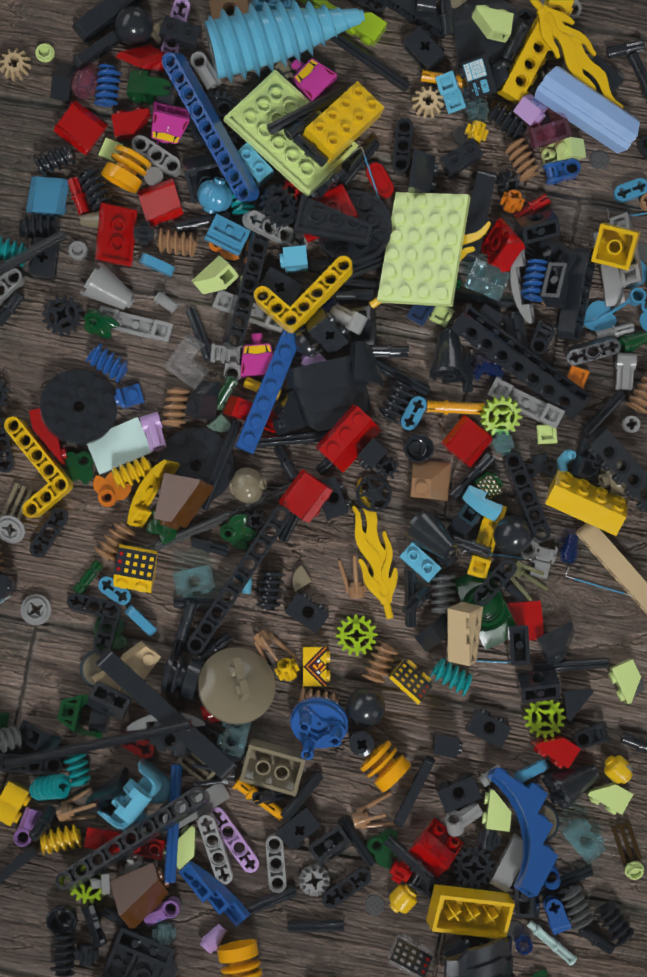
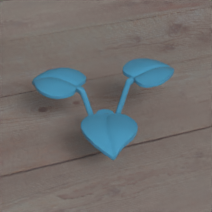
(601, 317)

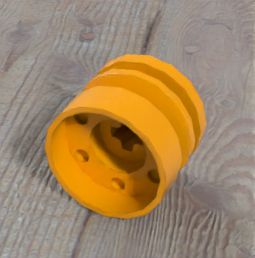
(127, 166)
(385, 766)
(238, 956)

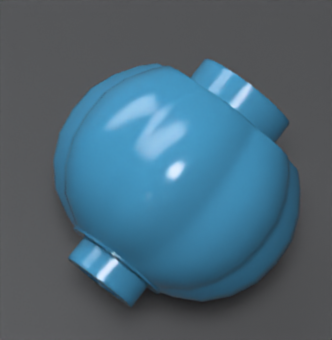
(215, 195)

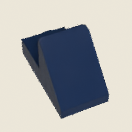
(419, 314)

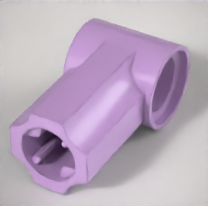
(153, 428)

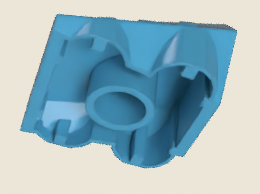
(47, 196)

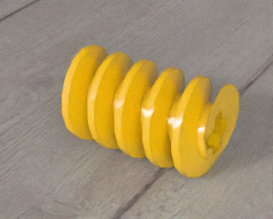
(131, 472)
(61, 839)

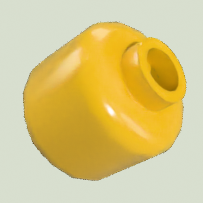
(618, 769)
(403, 898)

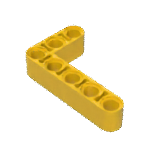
(306, 298)
(41, 465)

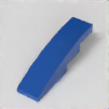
(210, 889)

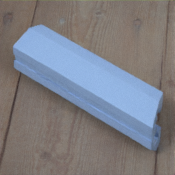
(588, 109)

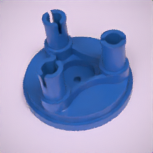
(318, 724)

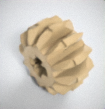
(22, 64)
(420, 101)

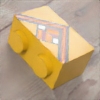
(315, 666)

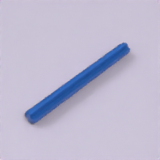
(172, 833)

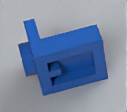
(129, 396)

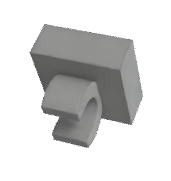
(102, 882)

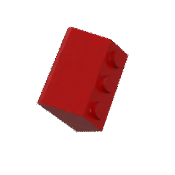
(348, 438)

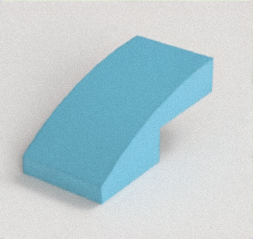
(451, 92)
(476, 499)

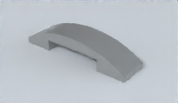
(634, 274)
(612, 283)
(527, 310)
(258, 316)
(140, 326)
(529, 405)
(143, 722)
(218, 794)

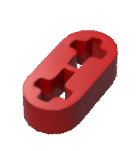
(137, 750)

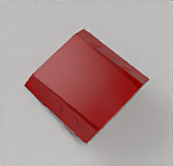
(144, 57)
(80, 128)
(160, 203)
(502, 246)
(466, 441)
(305, 496)

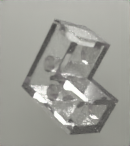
(183, 362)

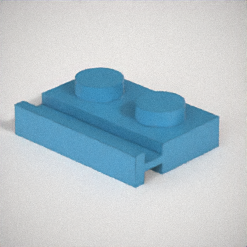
(227, 235)

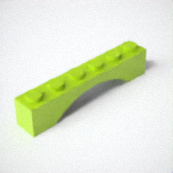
(368, 31)

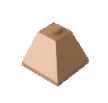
(430, 480)

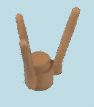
(356, 589)
(263, 640)
(67, 812)
(362, 820)

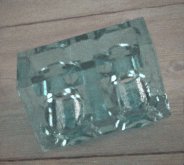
(487, 280)
(239, 735)

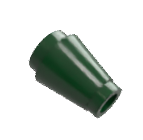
(632, 341)

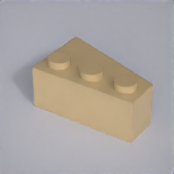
(464, 633)
(139, 658)

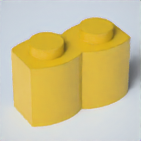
(11, 802)

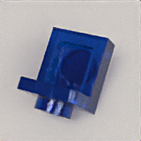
(493, 370)

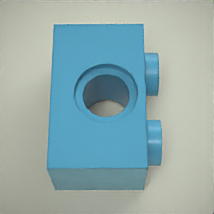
(257, 167)
(294, 259)
(420, 562)

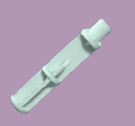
(555, 945)

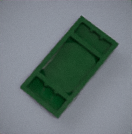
(495, 613)

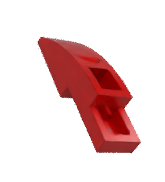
(98, 837)

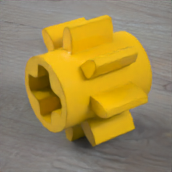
(477, 131)
(287, 669)

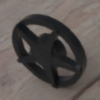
(373, 494)

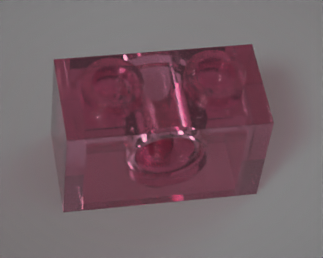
(549, 133)

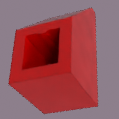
(129, 124)

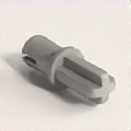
(616, 331)

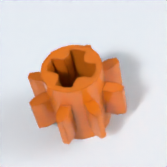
(512, 201)

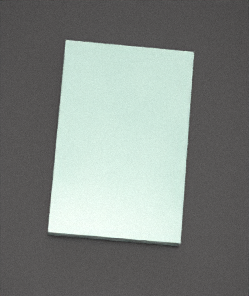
(119, 446)

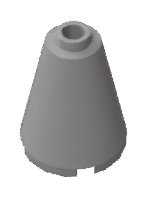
(107, 288)

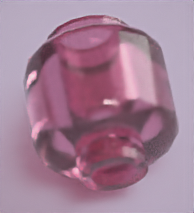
(84, 83)

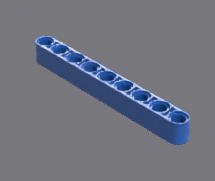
(203, 120)

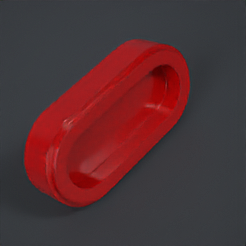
(381, 179)

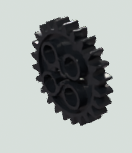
(217, 102)

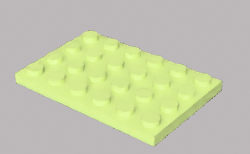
(265, 104)
(424, 249)

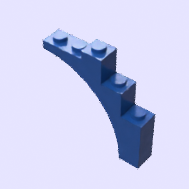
(535, 827)

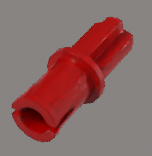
(78, 196)
(533, 207)

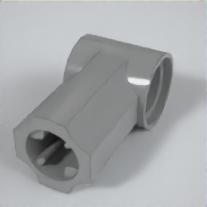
(205, 71)
(350, 319)
(625, 365)
(462, 818)

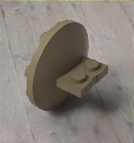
(236, 685)

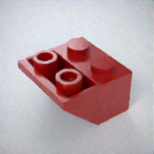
(558, 748)
(436, 847)

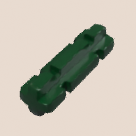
(226, 391)
(88, 576)

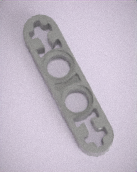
(274, 234)
(218, 847)

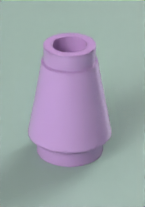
(213, 938)

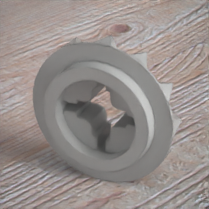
(5, 533)
(37, 600)
(320, 873)

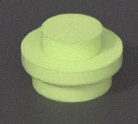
(45, 52)
(634, 870)

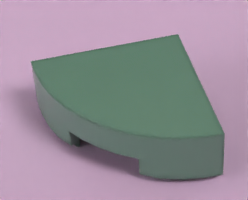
(220, 424)

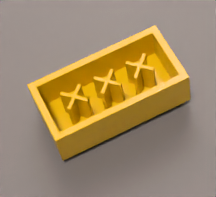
(344, 121)
(587, 502)
(470, 912)

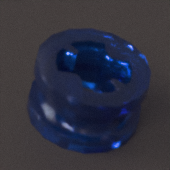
(528, 941)

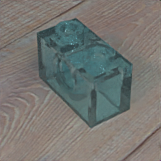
(182, 581)
(592, 848)

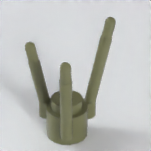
(521, 572)

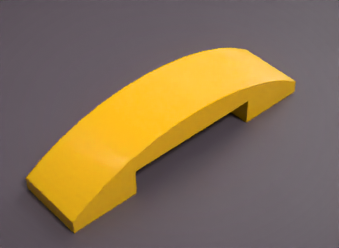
(146, 492)
(479, 565)

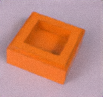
(578, 375)

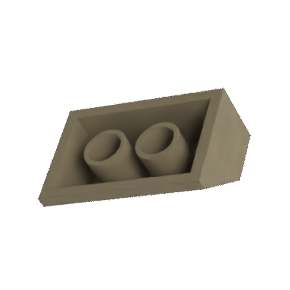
(273, 767)

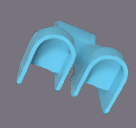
(130, 805)

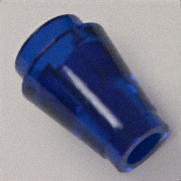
(569, 550)

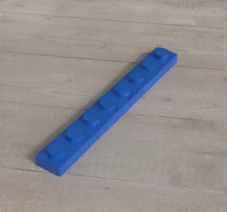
(268, 391)

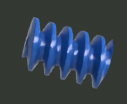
(107, 86)
(533, 280)
(107, 362)

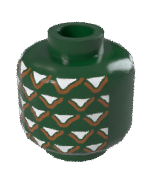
(489, 483)

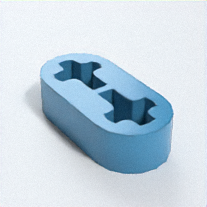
(630, 186)
(157, 265)
(417, 416)
(112, 594)
(140, 620)
(531, 770)

